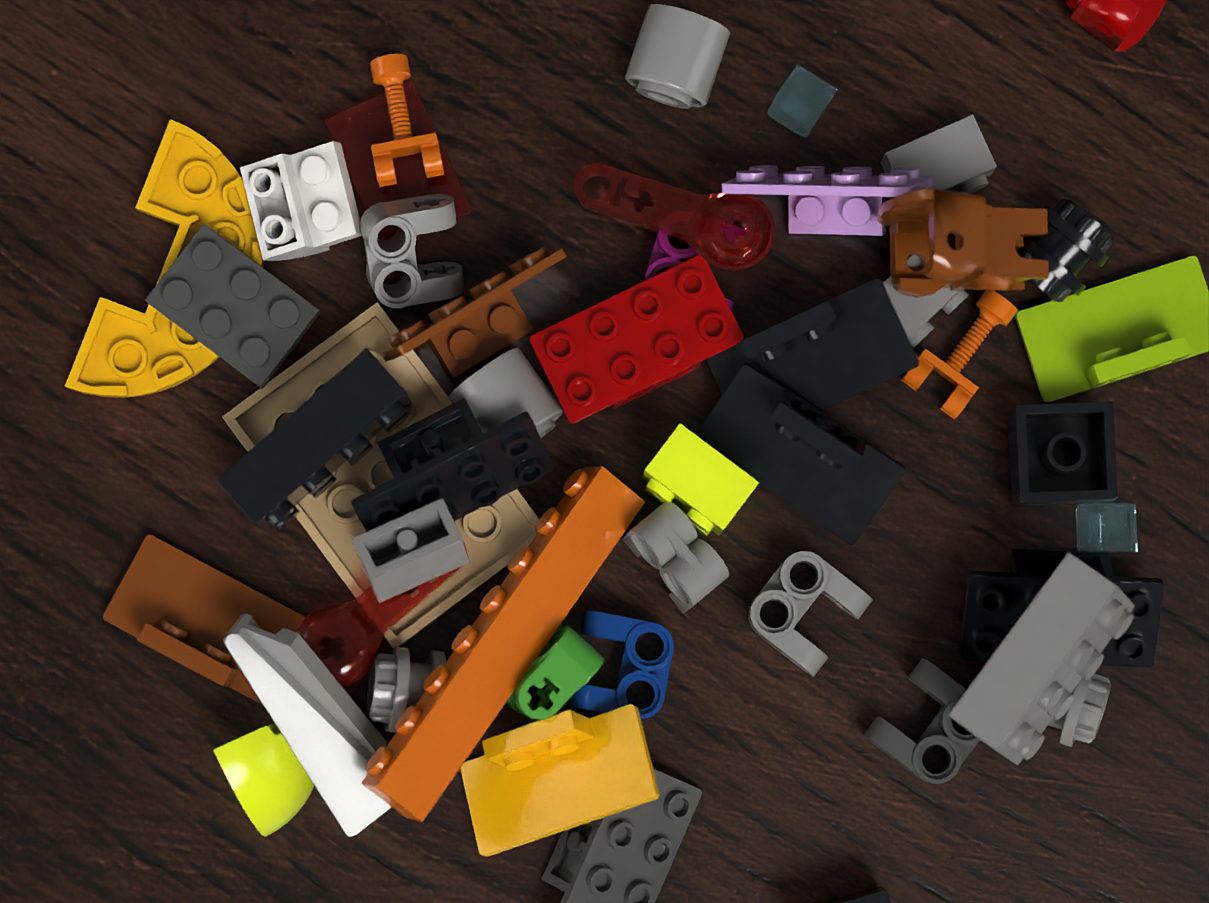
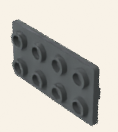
(626, 852)

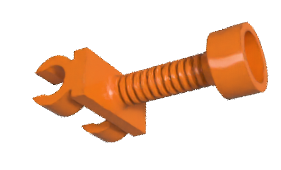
(391, 72)
(993, 311)

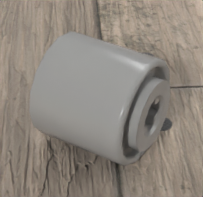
(677, 56)
(506, 390)

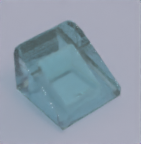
(801, 101)
(1106, 527)

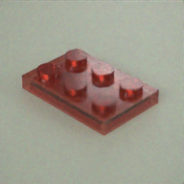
(370, 125)

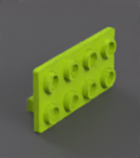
(1117, 329)

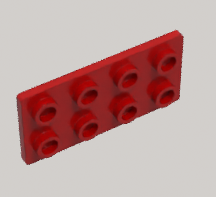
(637, 340)

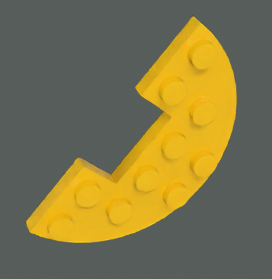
(146, 352)

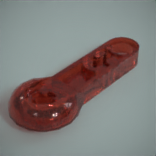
(687, 216)
(362, 627)

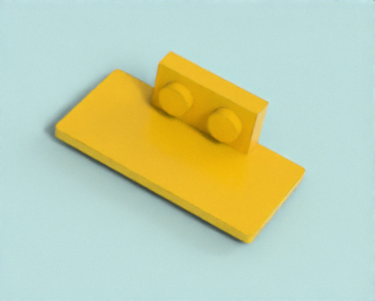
(557, 777)

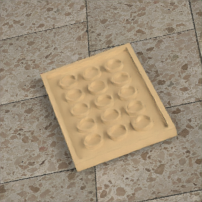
(489, 533)

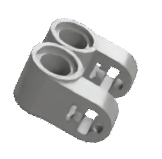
(421, 282)
(684, 561)
(797, 602)

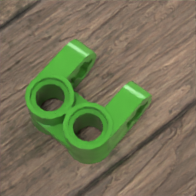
(556, 673)

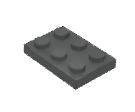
(232, 306)

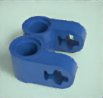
(632, 666)

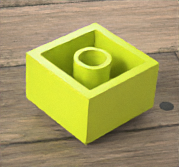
(698, 481)

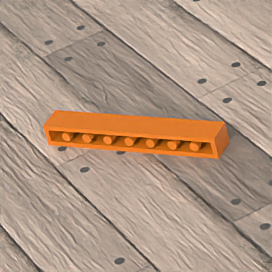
(502, 642)

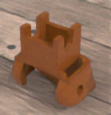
(983, 239)

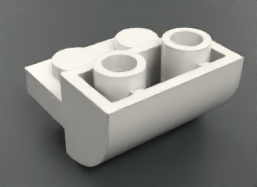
(301, 202)

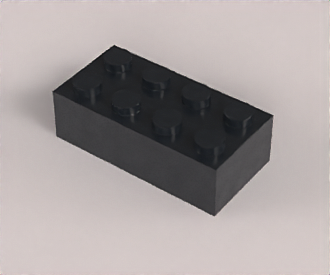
(315, 442)

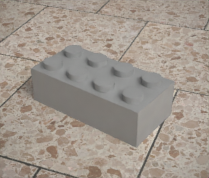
(1044, 660)

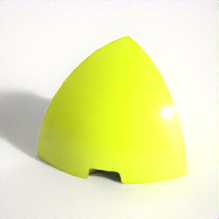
(265, 777)

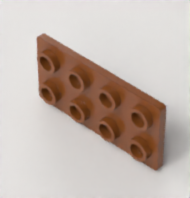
(475, 329)
(189, 609)

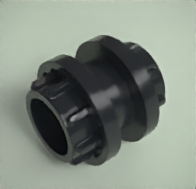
(1069, 246)

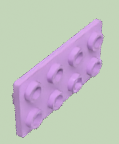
(830, 203)

